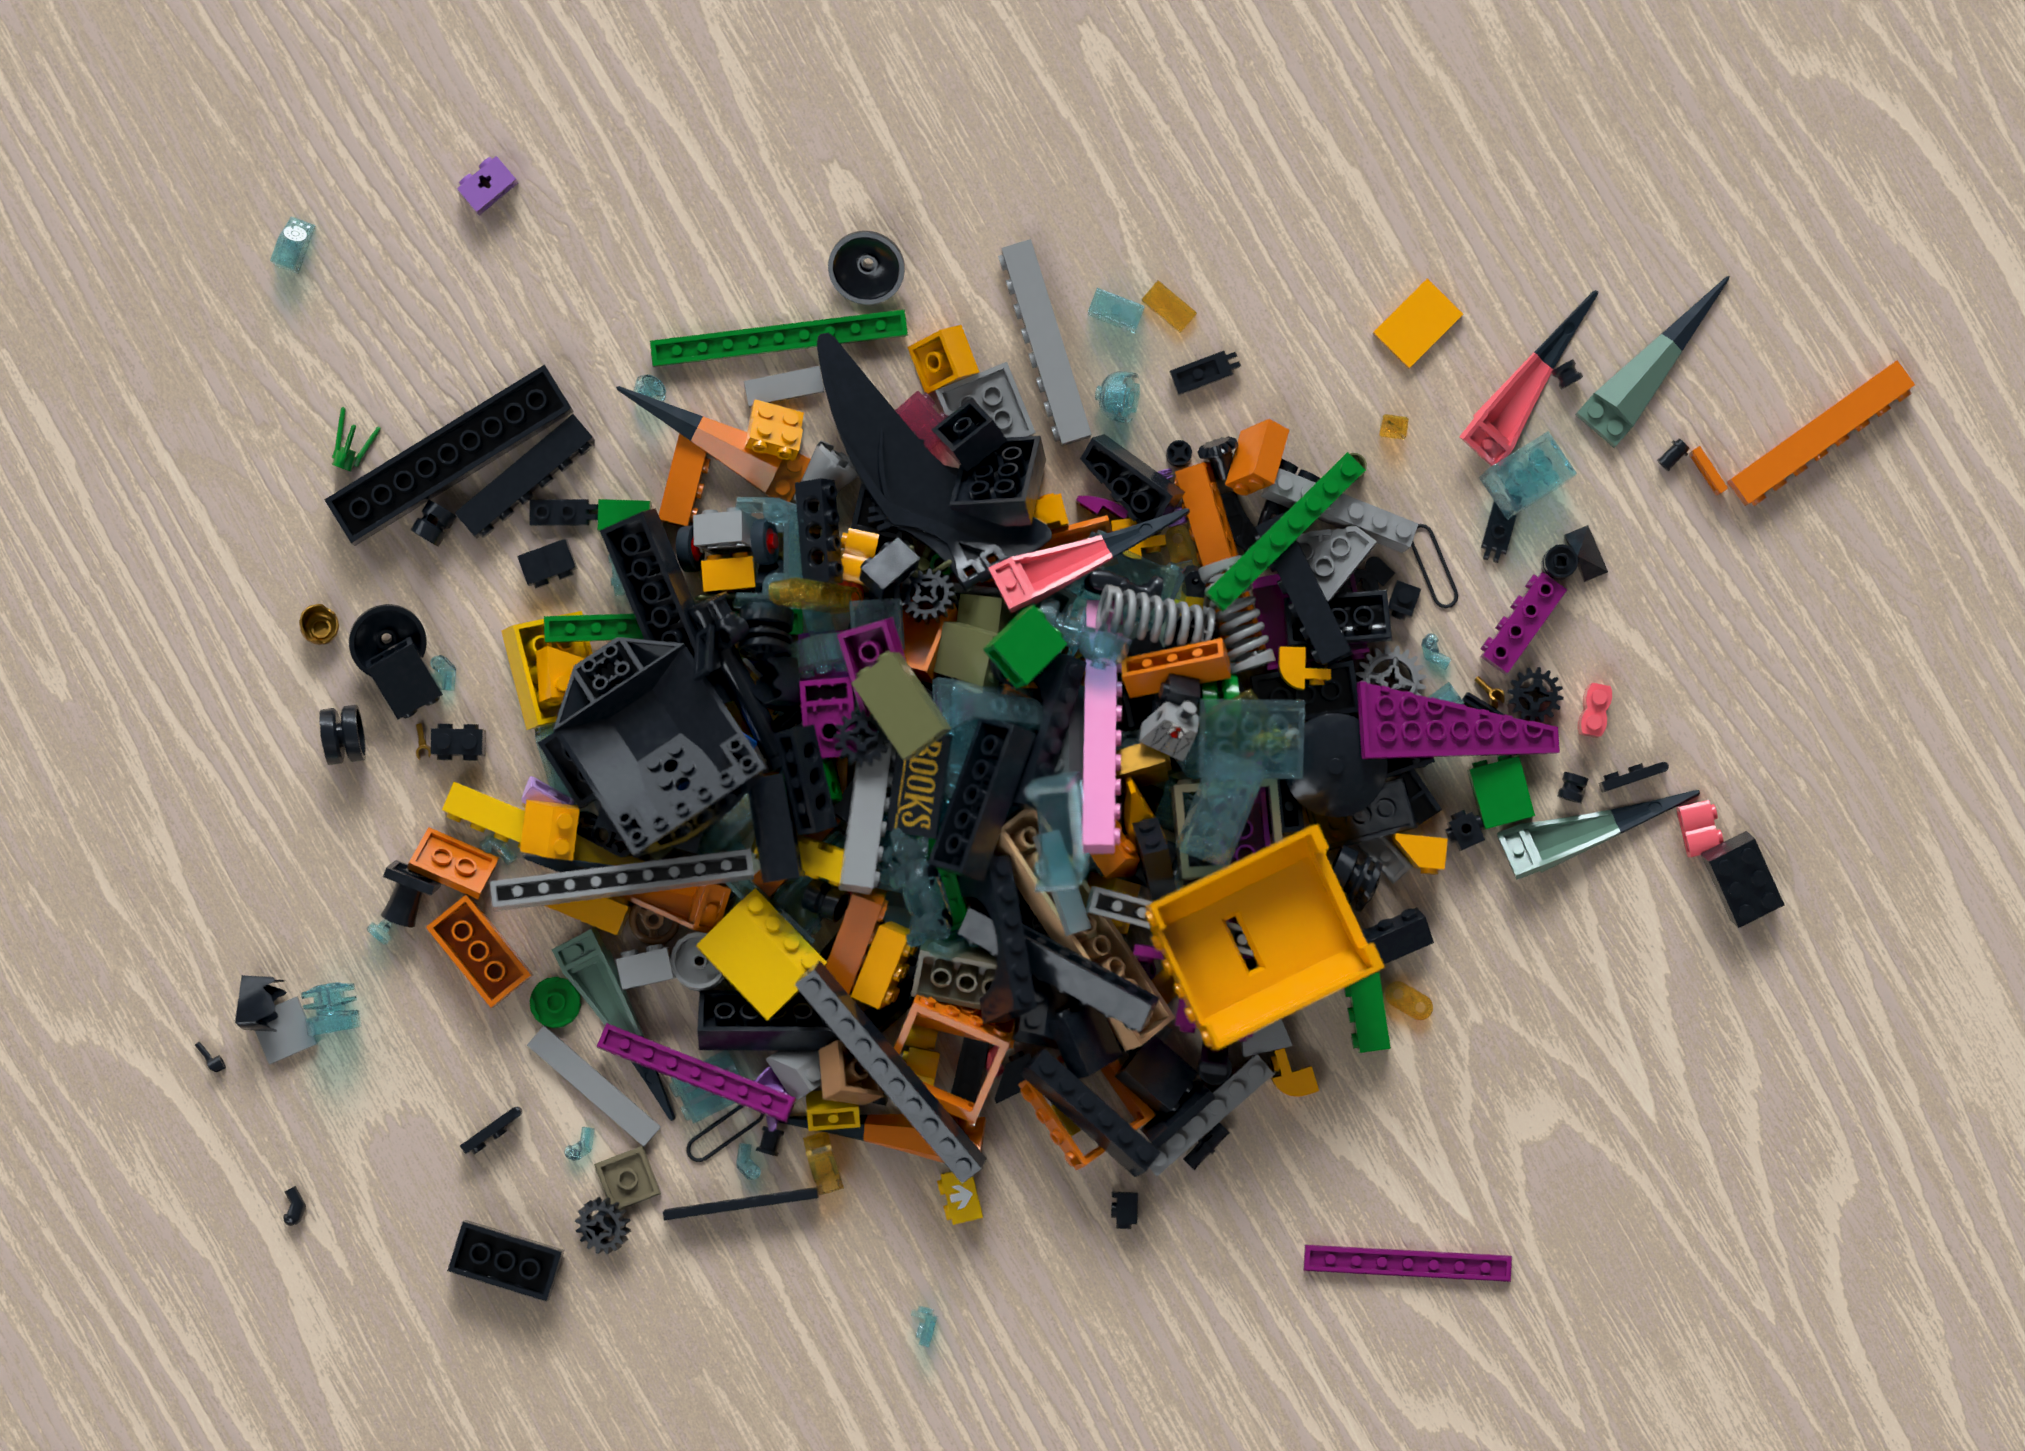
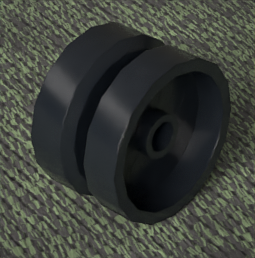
(342, 735)

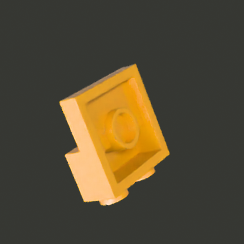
(774, 430)

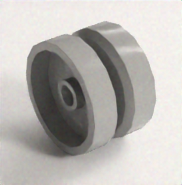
(684, 965)

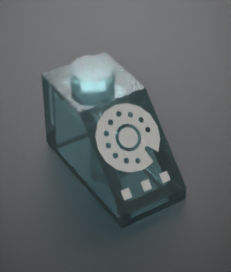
(292, 244)

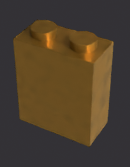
(1144, 766)

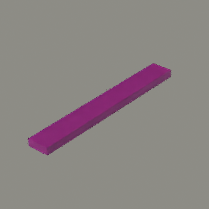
(696, 1072)
(1407, 1263)

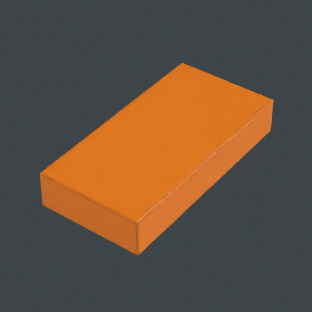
(1708, 470)

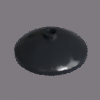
(863, 281)
(370, 626)

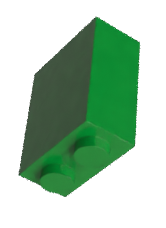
(1025, 646)
(1500, 791)

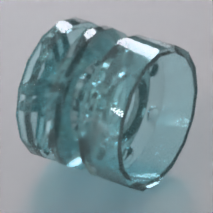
(1065, 623)
(331, 1009)

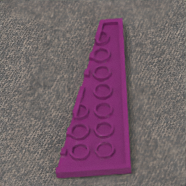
(1419, 726)

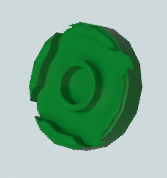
(555, 1002)

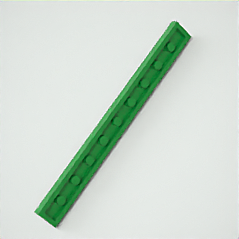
(777, 338)
(610, 626)

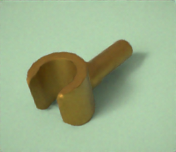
(1493, 693)
(422, 742)

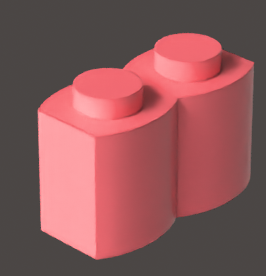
(1593, 718)
(1699, 827)

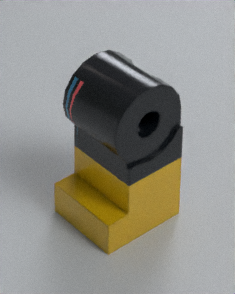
(1192, 588)

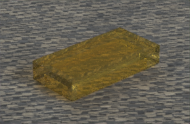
(1169, 306)

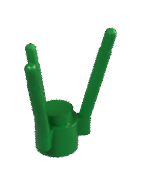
(344, 456)

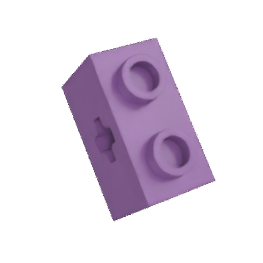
(483, 198)

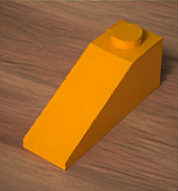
(1135, 809)

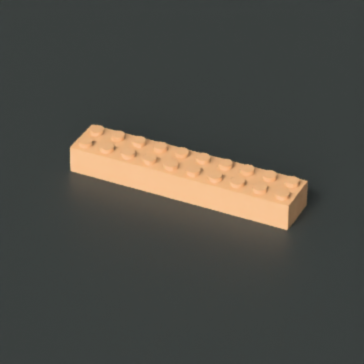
(1099, 944)

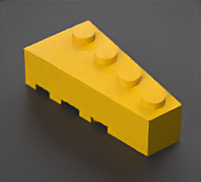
(817, 859)

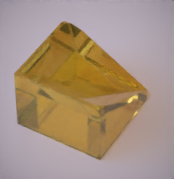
(1393, 426)

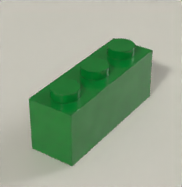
(1368, 1014)

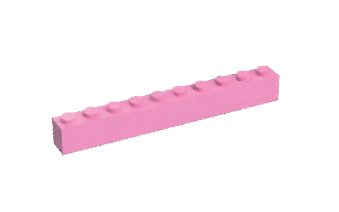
(1100, 750)

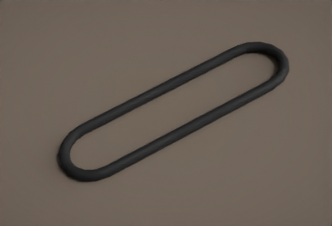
(1444, 565)
(725, 1143)

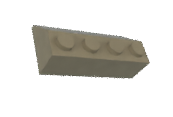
(957, 980)

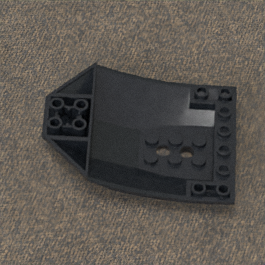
(633, 714)

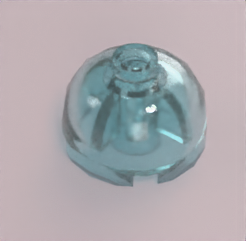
(1118, 396)
(1103, 647)

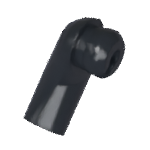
(296, 1209)

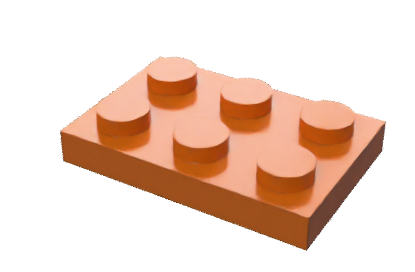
(453, 863)

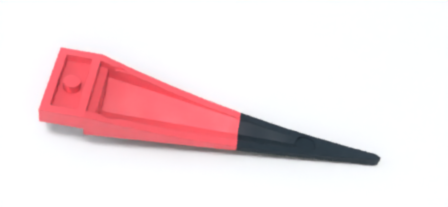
(1504, 415)
(1041, 573)

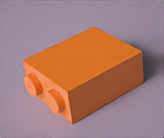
(1257, 457)

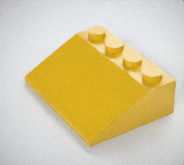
(521, 647)
(759, 953)

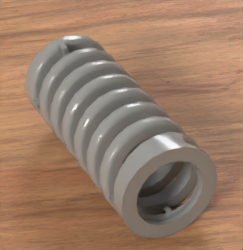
(1147, 605)
(1251, 659)

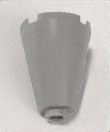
(830, 465)

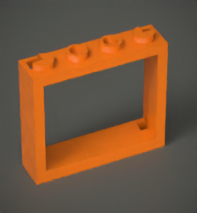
(972, 1025)
(1138, 1109)

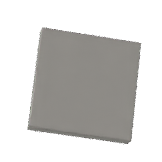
(290, 1034)

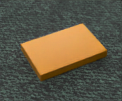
(1418, 323)

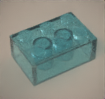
(1527, 475)

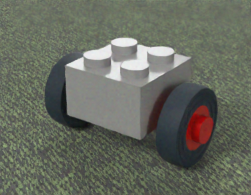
(726, 534)

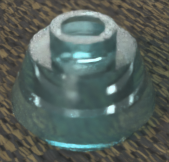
(650, 386)

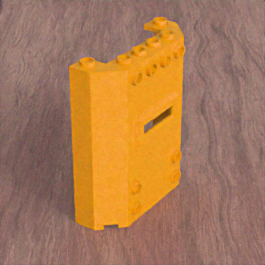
(1293, 925)

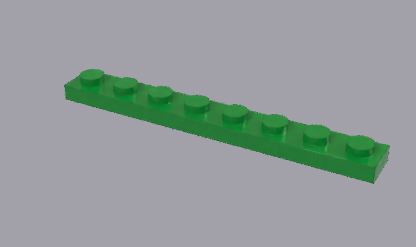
(1284, 532)

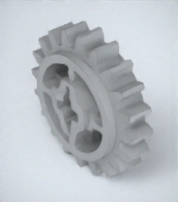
(1395, 658)

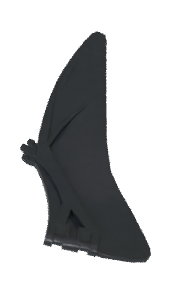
(908, 480)

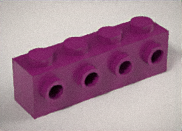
(1523, 623)

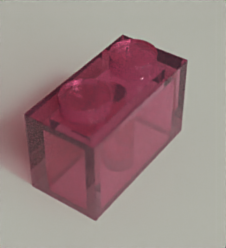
(921, 417)

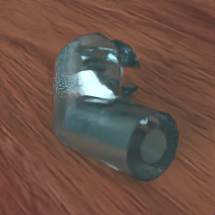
(1431, 651)
(446, 670)
(500, 847)
(582, 1147)
(745, 1163)

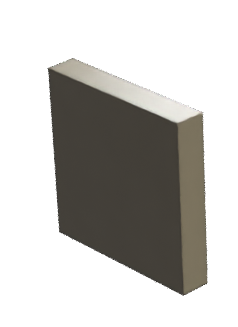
(628, 1178)

